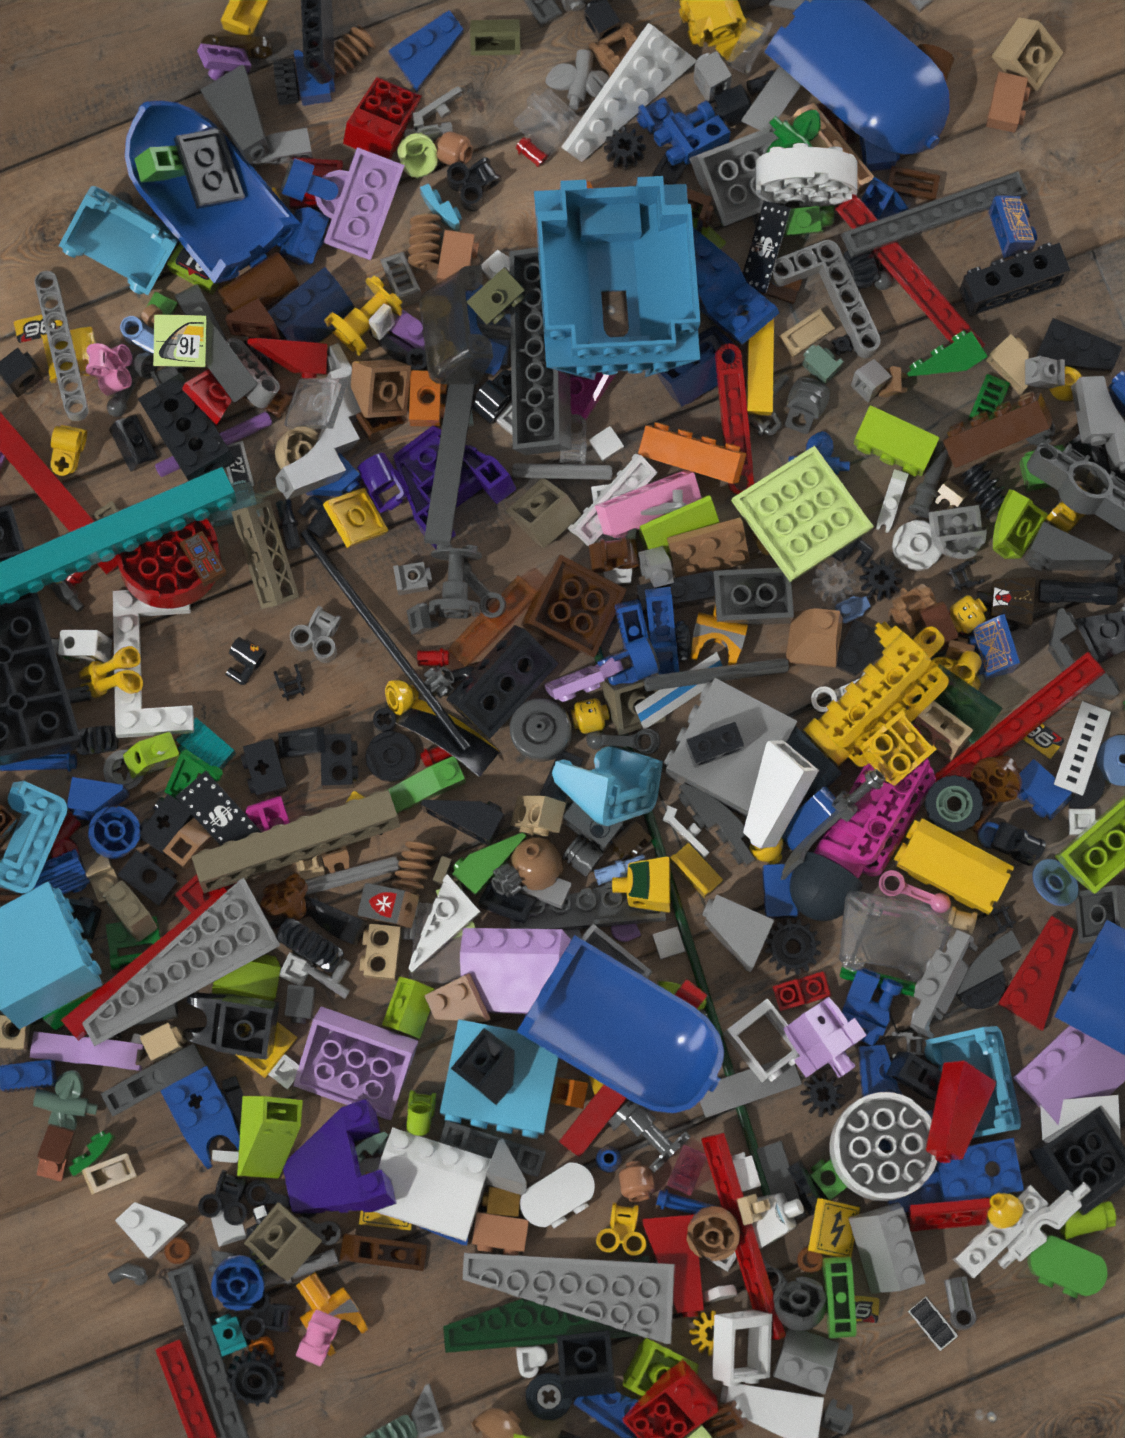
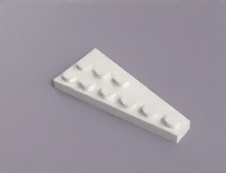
(638, 79)

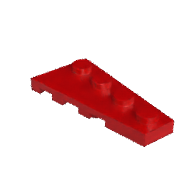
(1036, 980)

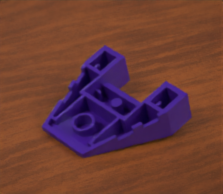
(417, 467)
(327, 1171)

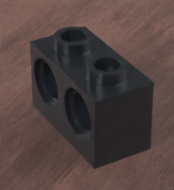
(714, 744)
(332, 761)
(915, 1074)

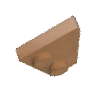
(458, 1001)

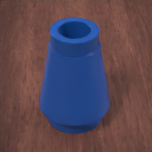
(608, 1167)

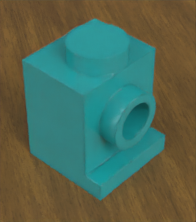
(237, 1341)

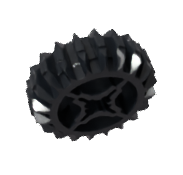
(309, 945)

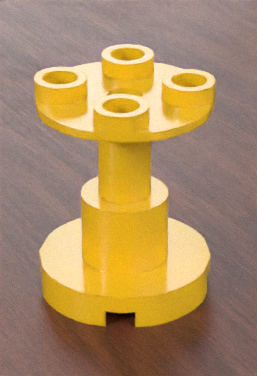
(357, 321)

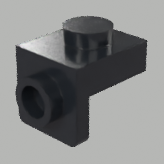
(87, 915)

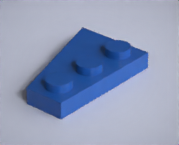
(425, 48)

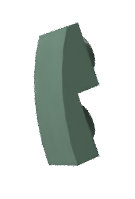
(372, 1145)

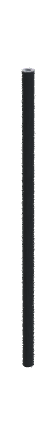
(386, 640)

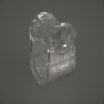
(579, 443)

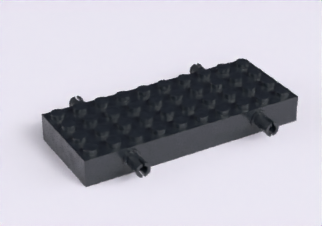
(33, 696)

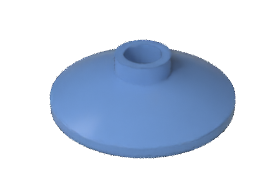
(1108, 760)
(1055, 882)

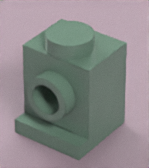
(821, 363)

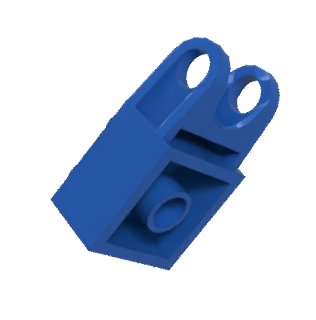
(207, 1122)

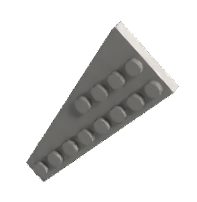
(614, 1293)

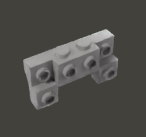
(940, 982)

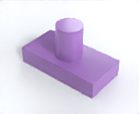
(222, 59)
(409, 330)

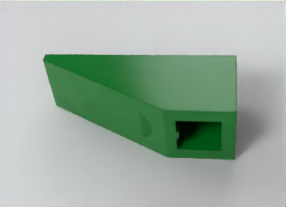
(956, 357)

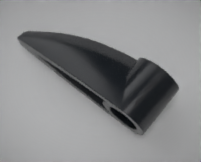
(402, 351)
(336, 921)

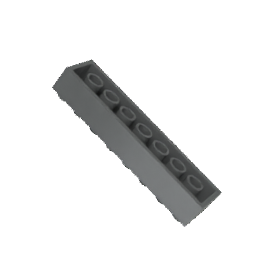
(538, 393)

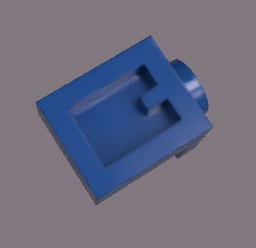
(653, 115)

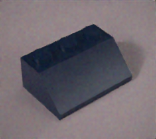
(303, 311)
(696, 378)

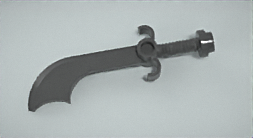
(845, 809)

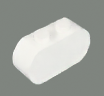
(558, 1195)

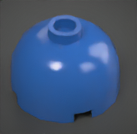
(114, 832)
(238, 1282)

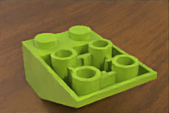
(267, 1134)

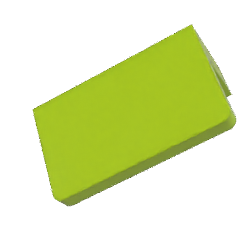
(408, 1007)

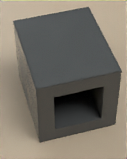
(300, 1003)

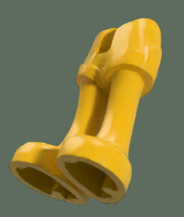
(126, 680)

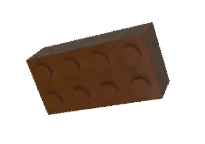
(998, 429)

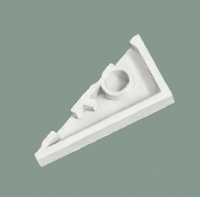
(449, 915)

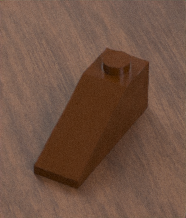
(383, 1252)

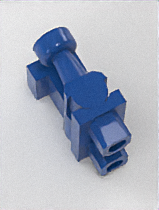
(687, 139)
(870, 1014)

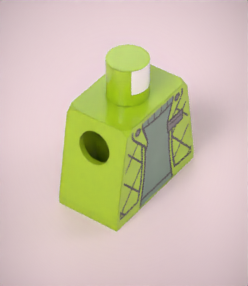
(155, 755)

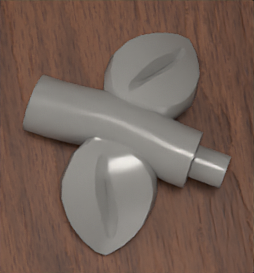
(577, 79)

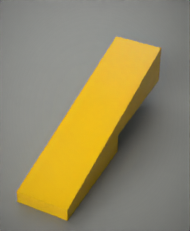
(760, 371)

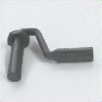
(762, 427)

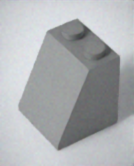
(738, 929)

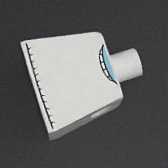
(777, 1220)

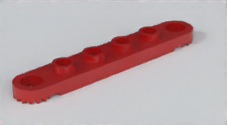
(734, 409)

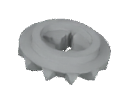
(114, 763)

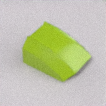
(1016, 525)
(253, 980)
(650, 1364)

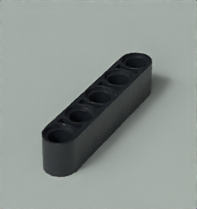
(318, 39)

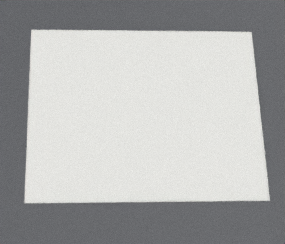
(1076, 1108)

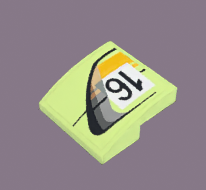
(179, 340)

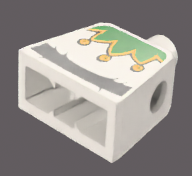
(83, 646)

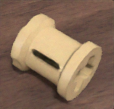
(962, 920)

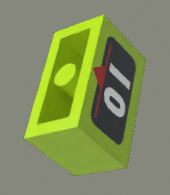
(187, 268)

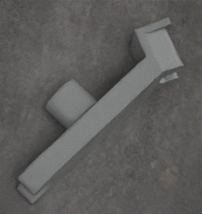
(438, 105)

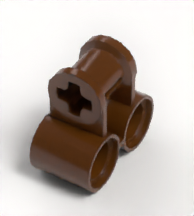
(614, 554)

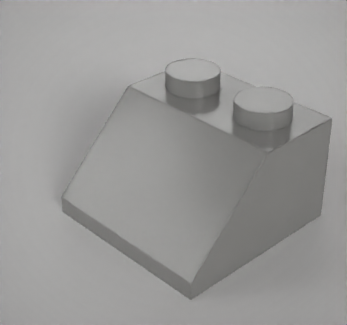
(806, 1360)

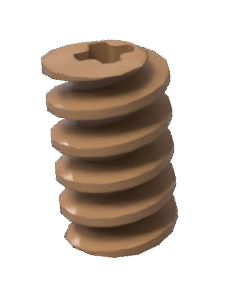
(351, 48)
(422, 241)
(414, 866)

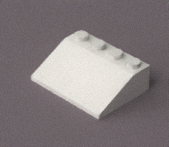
(433, 1183)

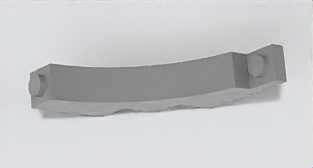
(322, 463)

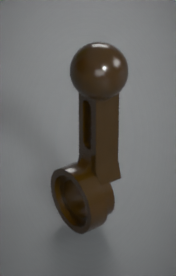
(257, 47)

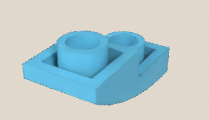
(449, 215)

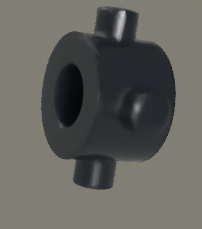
(842, 345)

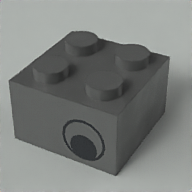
(583, 824)

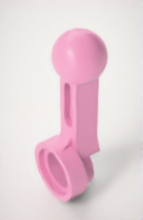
(939, 902)

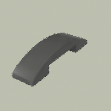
(483, 1144)

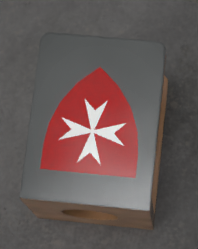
(388, 905)

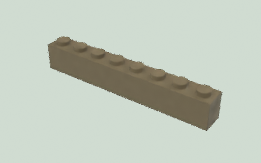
(295, 841)

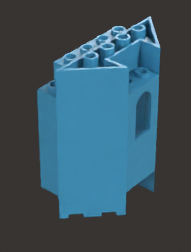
(612, 242)

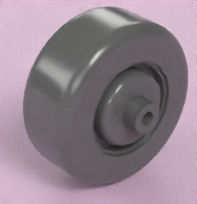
(540, 730)

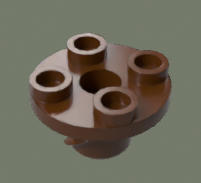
(997, 778)
(286, 898)

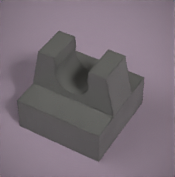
(419, 619)
(837, 1419)

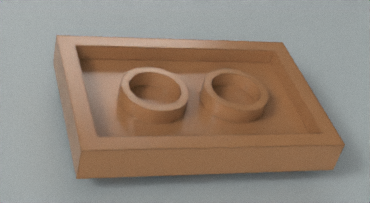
(709, 548)

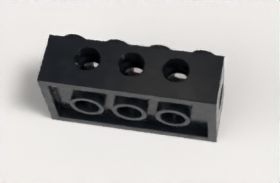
(1014, 279)
(186, 429)
(517, 685)

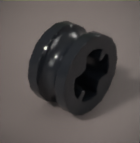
(384, 712)

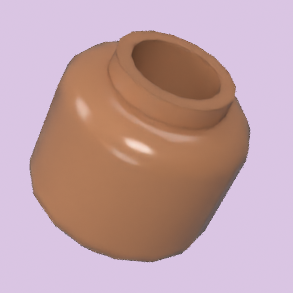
(453, 148)
(636, 1181)

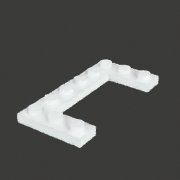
(129, 715)

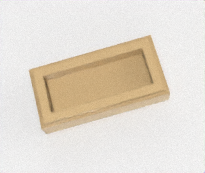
(807, 332)

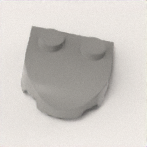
(957, 531)

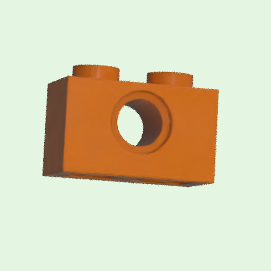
(425, 413)

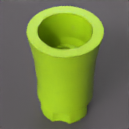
(1097, 1219)

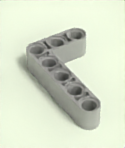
(835, 289)

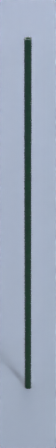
(701, 980)

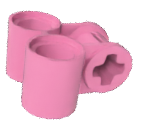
(109, 367)
(318, 1338)

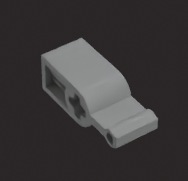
(285, 147)

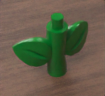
(804, 129)

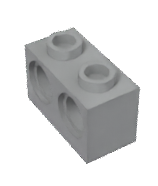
(711, 76)

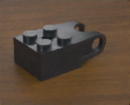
(226, 1022)

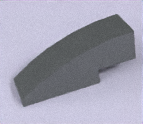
(988, 961)

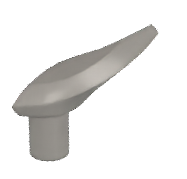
(667, 507)

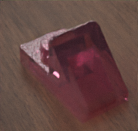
(686, 1170)

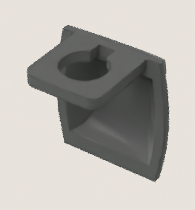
(808, 398)

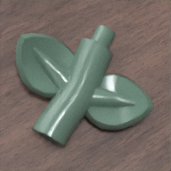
(66, 1101)

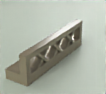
(261, 556)

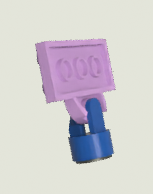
(352, 199)
(642, 662)

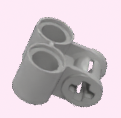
(320, 631)

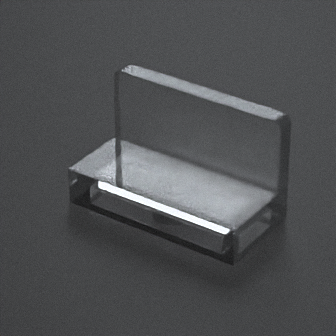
(749, 46)

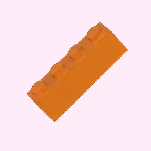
(691, 453)

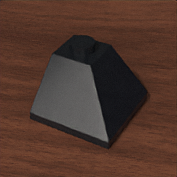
(487, 1066)

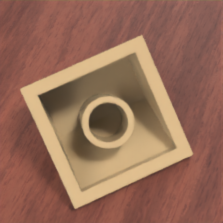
(1028, 52)

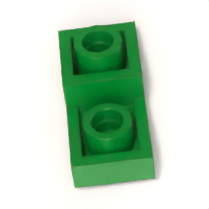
(98, 1147)

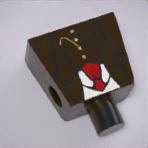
(1013, 598)

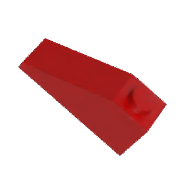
(294, 355)

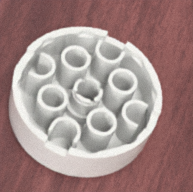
(806, 175)
(860, 1160)

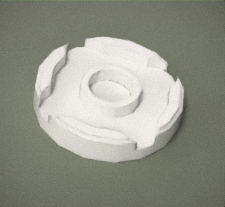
(914, 546)

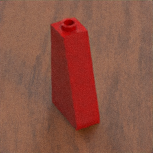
(957, 1110)
(670, 1246)

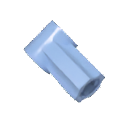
(143, 338)

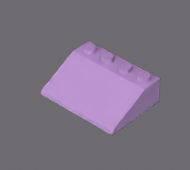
(510, 964)
(355, 1062)
(1071, 1069)

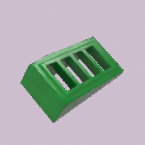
(981, 396)

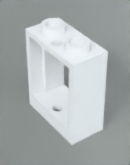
(767, 1009)
(758, 1347)

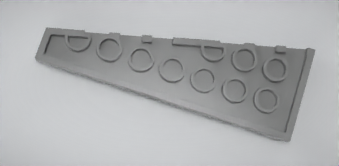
(208, 949)

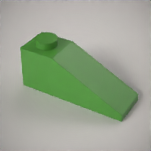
(159, 164)
(427, 784)
(478, 867)

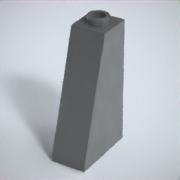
(236, 109)

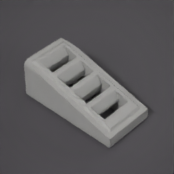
(408, 293)

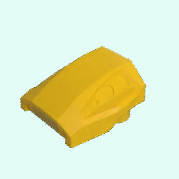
(81, 340)
(896, 749)

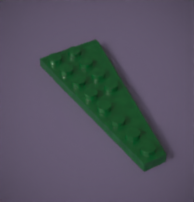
(521, 1325)

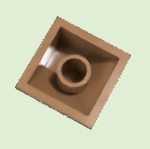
(815, 637)

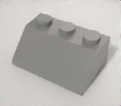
(887, 1249)

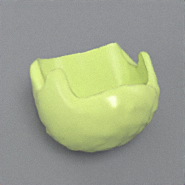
(417, 155)

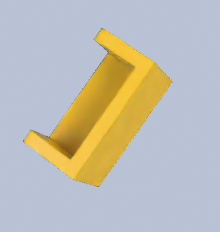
(243, 16)

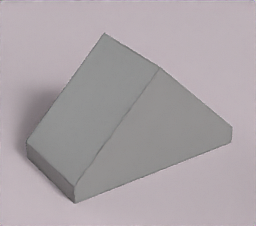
(870, 380)
(504, 1171)

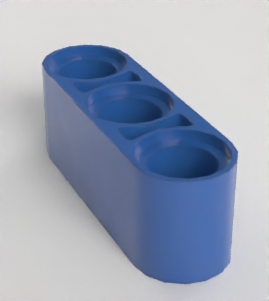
(809, 817)

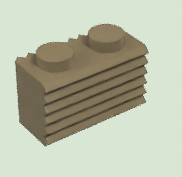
(130, 911)

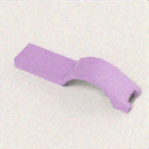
(69, 1049)

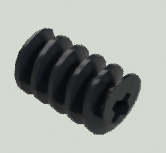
(985, 488)

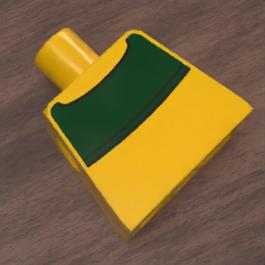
(646, 884)

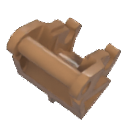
(605, 56)
(907, 608)

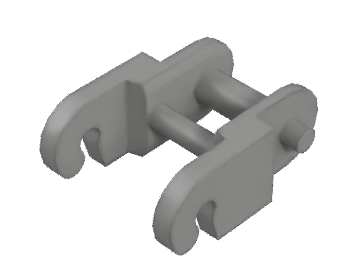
(909, 1036)

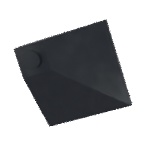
(1085, 1153)

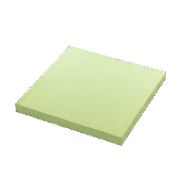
(802, 513)

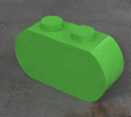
(1068, 1267)
(839, 1297)

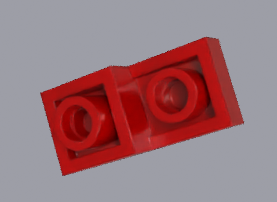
(802, 991)

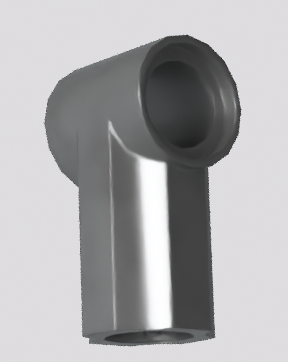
(959, 1300)

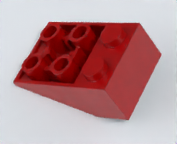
(381, 118)
(672, 1405)

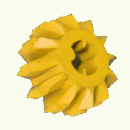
(702, 1334)

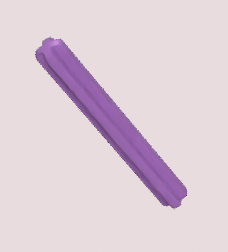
(229, 436)

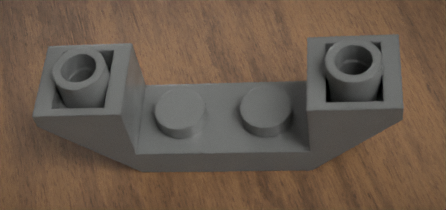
(1062, 627)

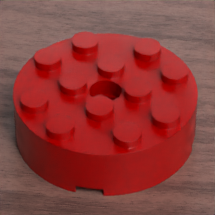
(164, 579)

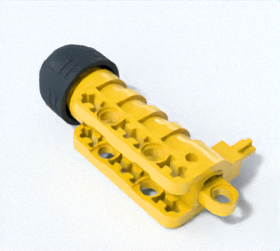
(872, 702)

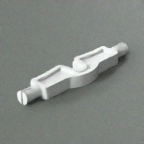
(1054, 1215)

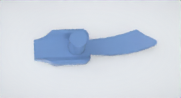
(853, 608)

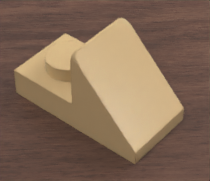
(100, 872)
(109, 1174)

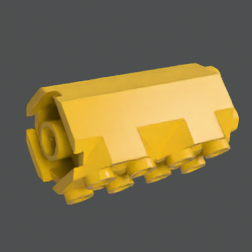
(712, 20)
(953, 866)

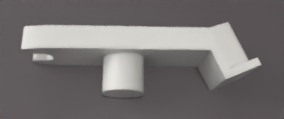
(892, 500)
(688, 834)

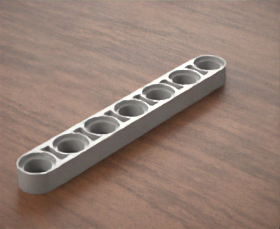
(65, 355)

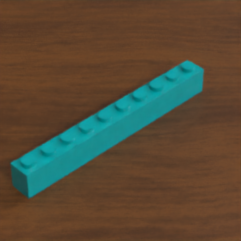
(115, 534)

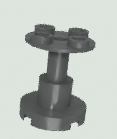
(455, 591)
(640, 1122)

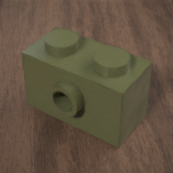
(495, 37)
(497, 296)

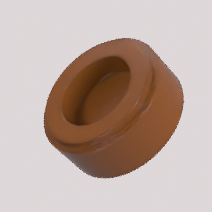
(178, 1250)
(809, 1261)

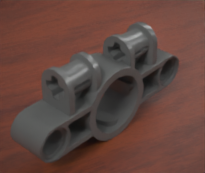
(1066, 467)

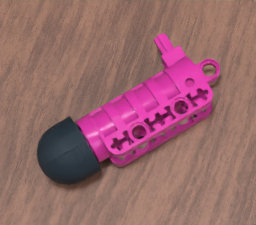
(848, 847)

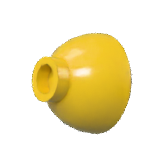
(1064, 392)
(400, 696)
(769, 854)
(1004, 1210)

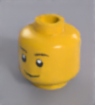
(967, 614)
(589, 715)

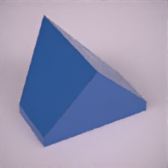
(882, 200)

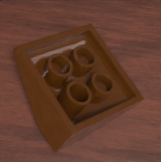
(574, 606)

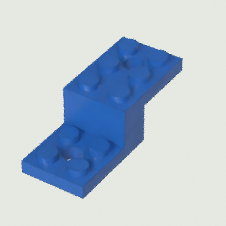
(726, 293)
(967, 1177)

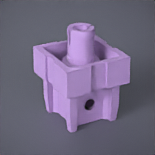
(823, 1037)

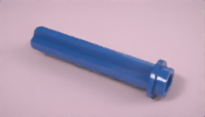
(50, 762)
(679, 1203)

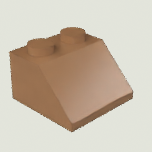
(381, 387)

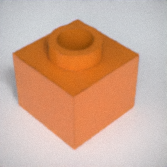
(569, 1092)

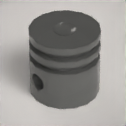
(583, 855)

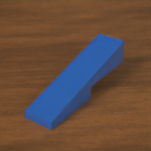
(662, 628)

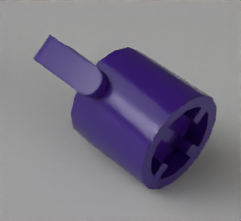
(379, 477)

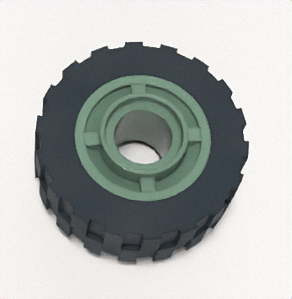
(970, 803)

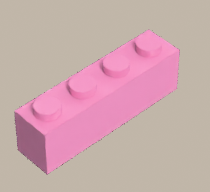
(624, 511)

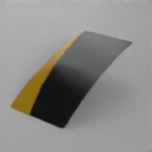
(424, 722)

